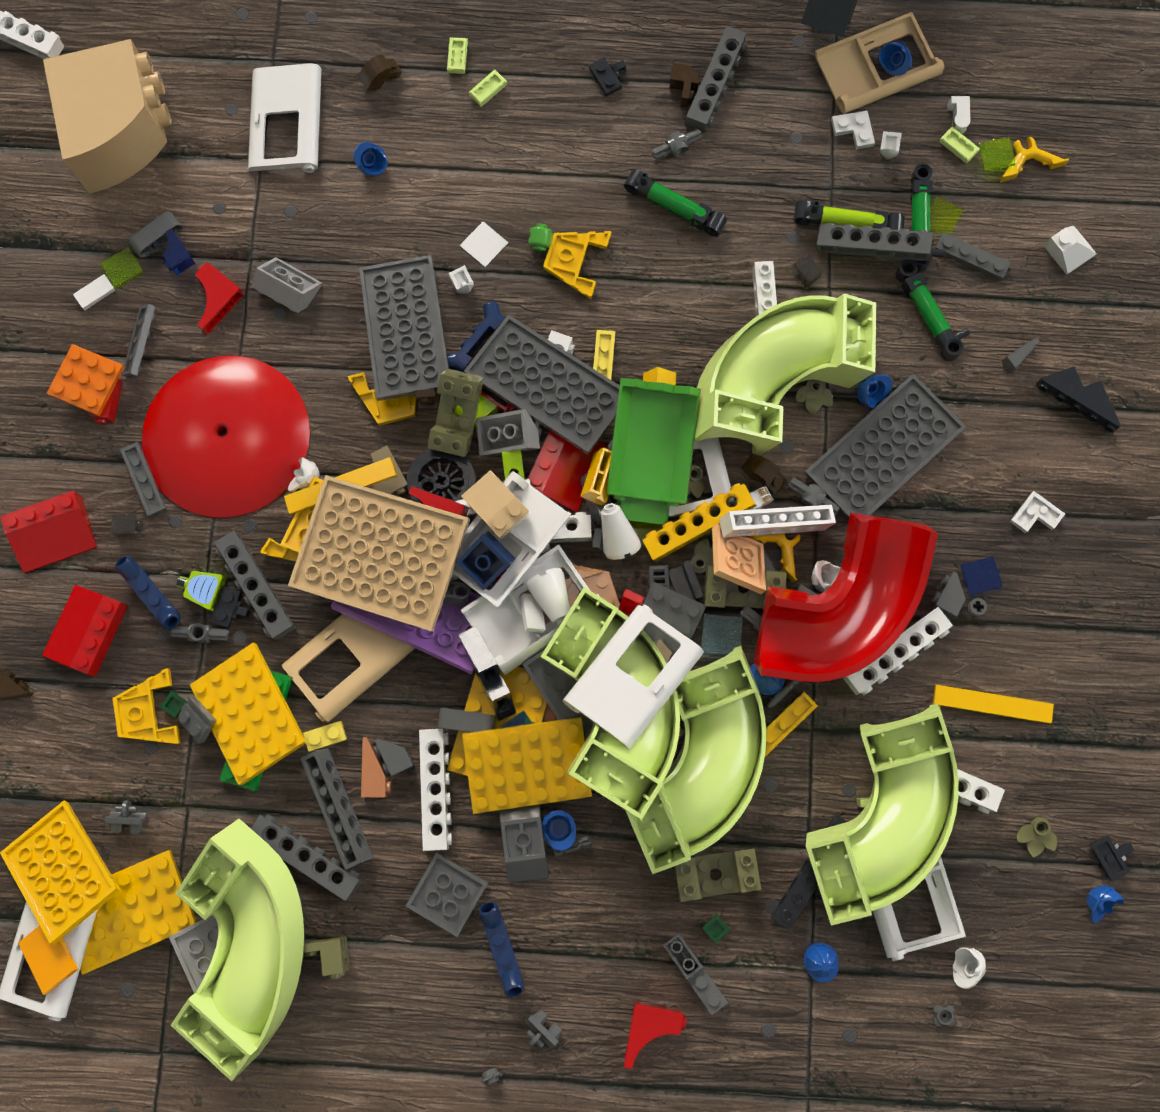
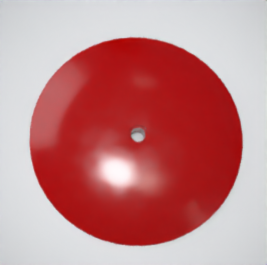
(246, 466)

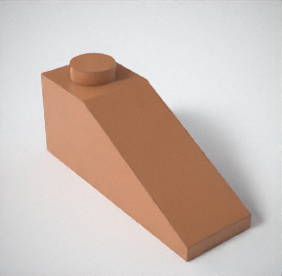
(374, 778)

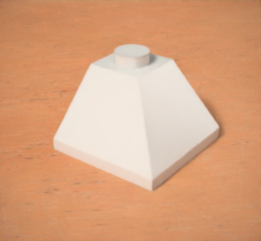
(1069, 249)

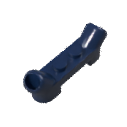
(492, 320)
(148, 592)
(501, 949)

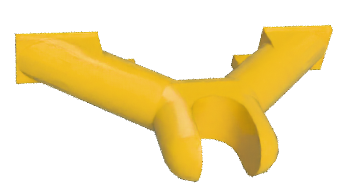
(1031, 153)
(787, 551)

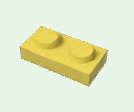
(325, 736)

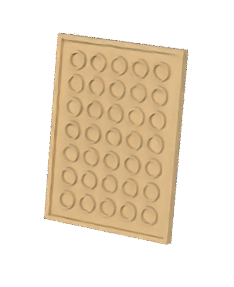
(379, 552)

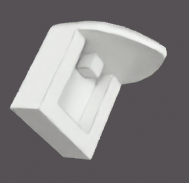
(890, 144)
(461, 280)

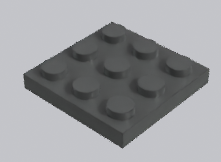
(675, 610)
(447, 894)

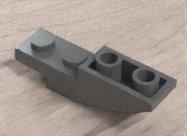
(695, 974)

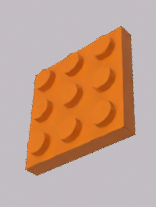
(85, 380)

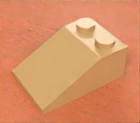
(495, 504)

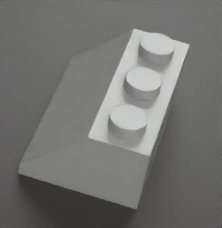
(285, 284)
(506, 433)

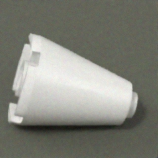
(617, 533)
(551, 594)

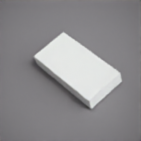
(94, 292)
(532, 614)

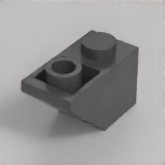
(950, 597)
(395, 757)

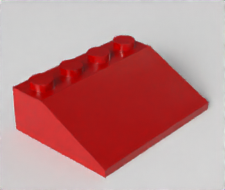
(560, 470)
(49, 531)
(85, 630)

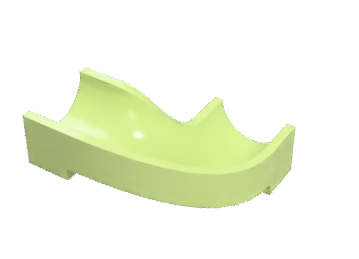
(777, 349)
(604, 763)
(715, 767)
(901, 827)
(255, 952)

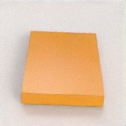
(48, 962)

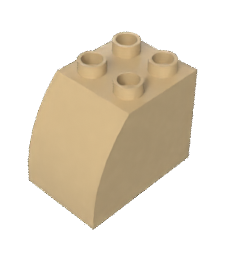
(107, 112)

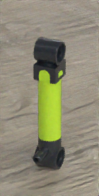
(809, 212)

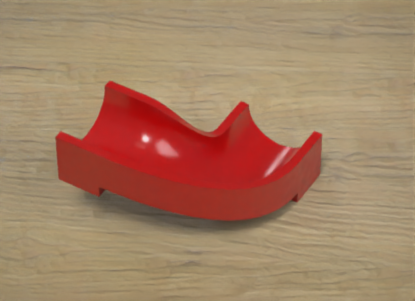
(858, 614)

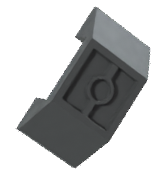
(523, 843)

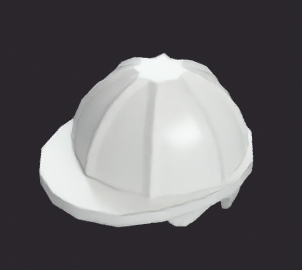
(303, 475)
(824, 575)
(968, 967)

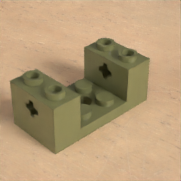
(452, 431)
(722, 593)
(737, 870)
(333, 955)

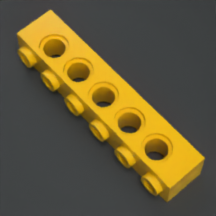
(653, 539)

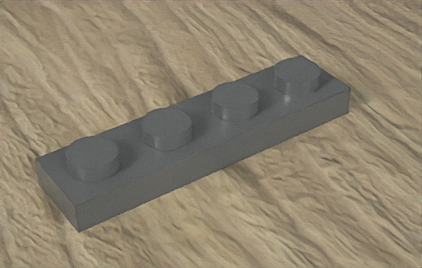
(973, 256)
(138, 341)
(143, 479)

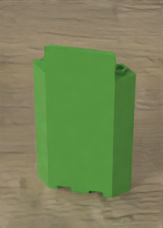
(652, 448)

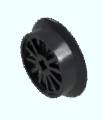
(432, 457)

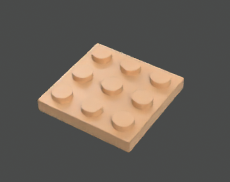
(739, 560)

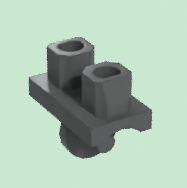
(126, 815)
(548, 1036)

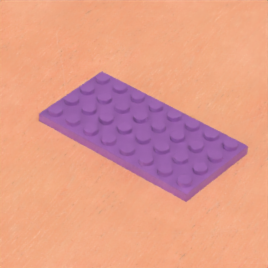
(441, 643)

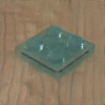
(720, 634)

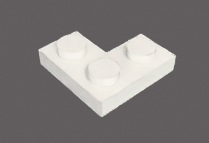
(858, 125)
(1036, 509)

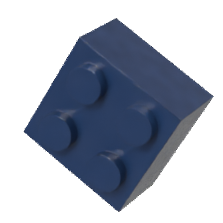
(485, 560)

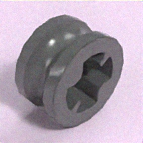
(973, 611)

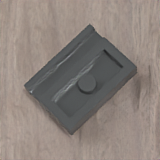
(196, 719)

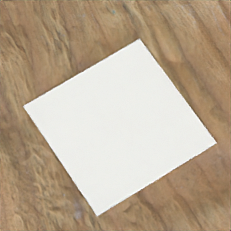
(484, 244)

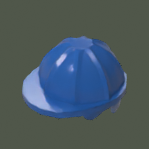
(895, 58)
(370, 159)
(874, 389)
(766, 684)
(559, 830)
(1101, 901)
(821, 962)

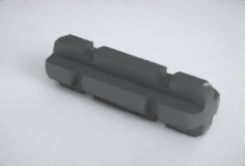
(577, 845)

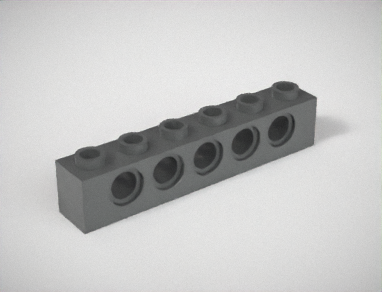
(731, 39)
(882, 248)
(283, 623)
(336, 808)
(310, 868)

